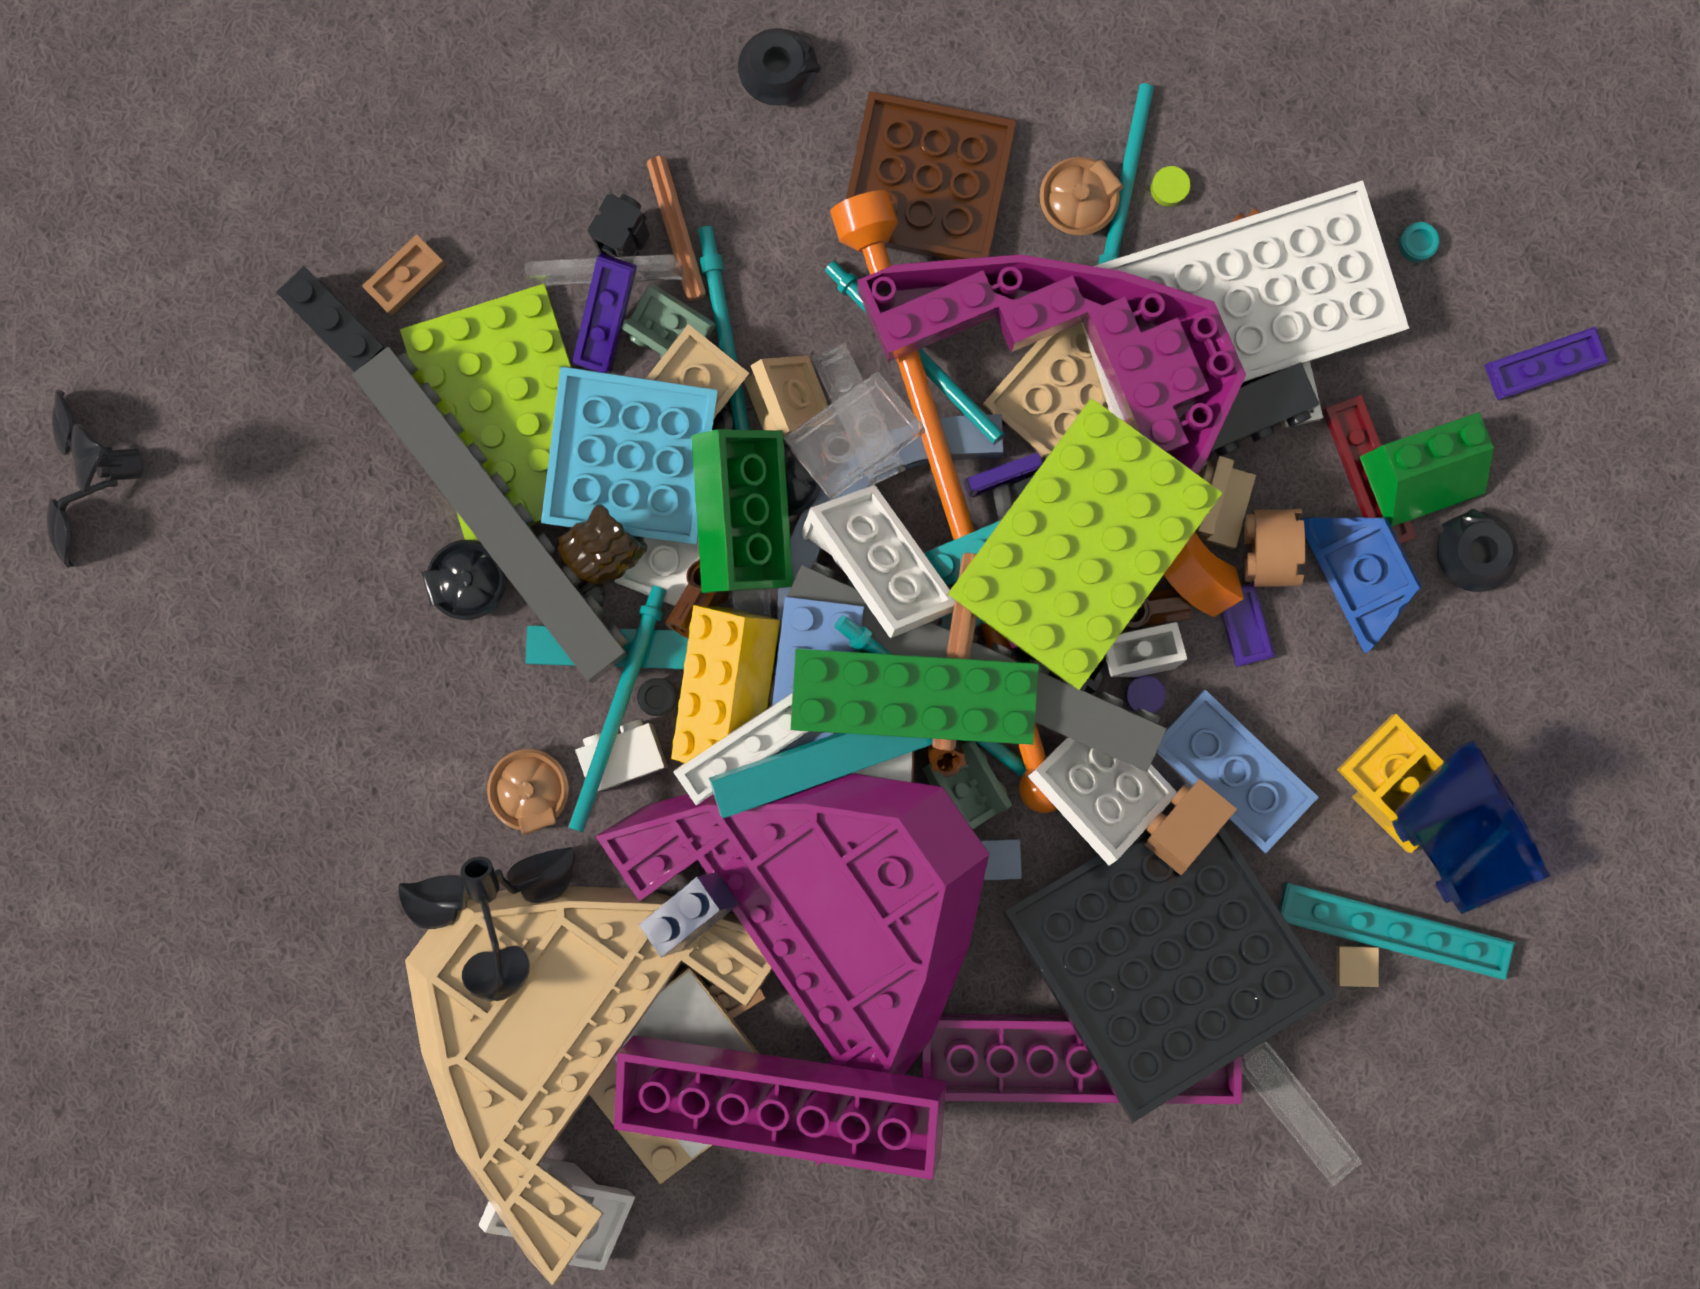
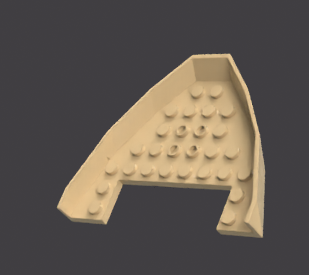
(526, 1063)

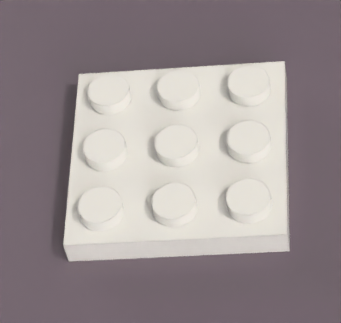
(1102, 795)

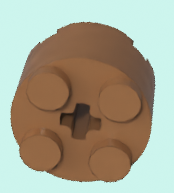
(1276, 547)

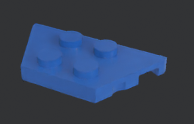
(1364, 571)

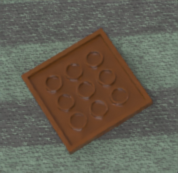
(940, 172)

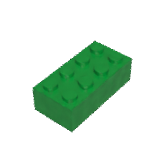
(742, 510)

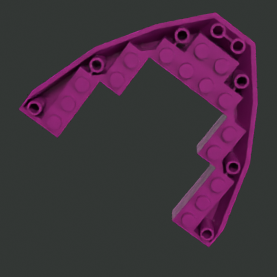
(1154, 342)

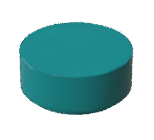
(1419, 242)

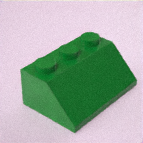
(1430, 469)

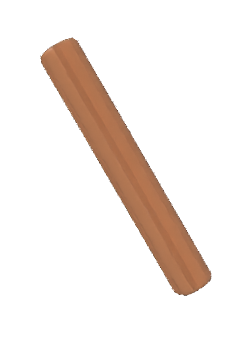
(676, 227)

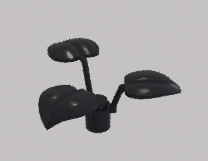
(89, 458)
(436, 901)

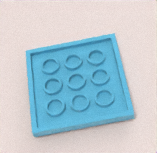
(627, 449)

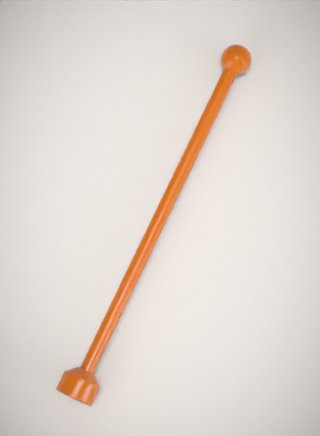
(866, 226)

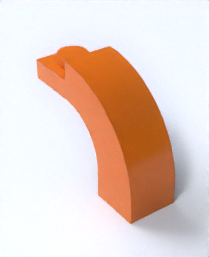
(1204, 578)

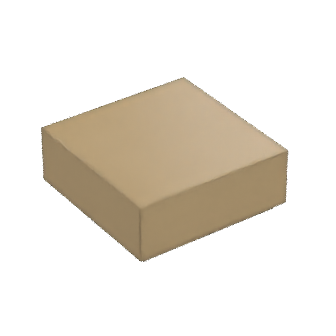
(1357, 966)

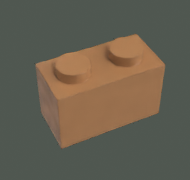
(1189, 826)

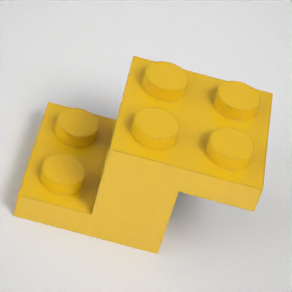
(1389, 771)

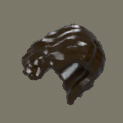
(600, 548)

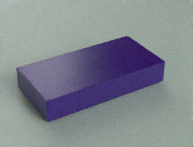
(1002, 475)
(1247, 629)

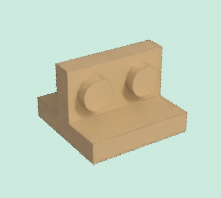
(699, 363)
(785, 392)
(1227, 515)

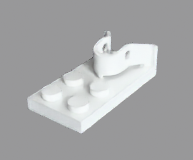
(880, 559)

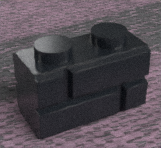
(619, 227)

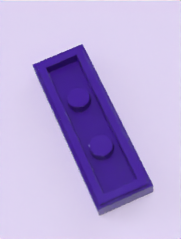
(604, 313)
(1546, 363)

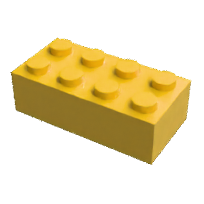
(723, 676)

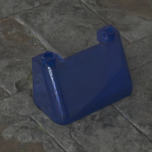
(1470, 831)

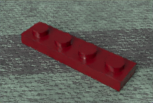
(1354, 437)

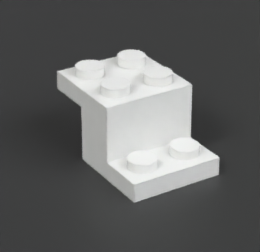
(610, 1200)

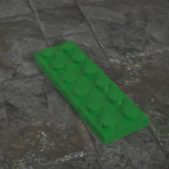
(914, 696)

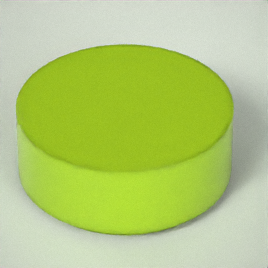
(1170, 186)

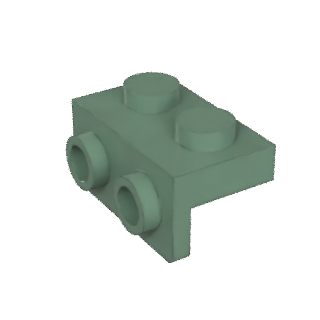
(662, 319)
(974, 787)

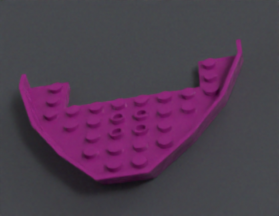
(845, 889)

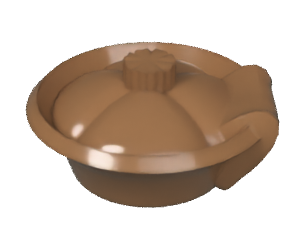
(1080, 195)
(527, 790)

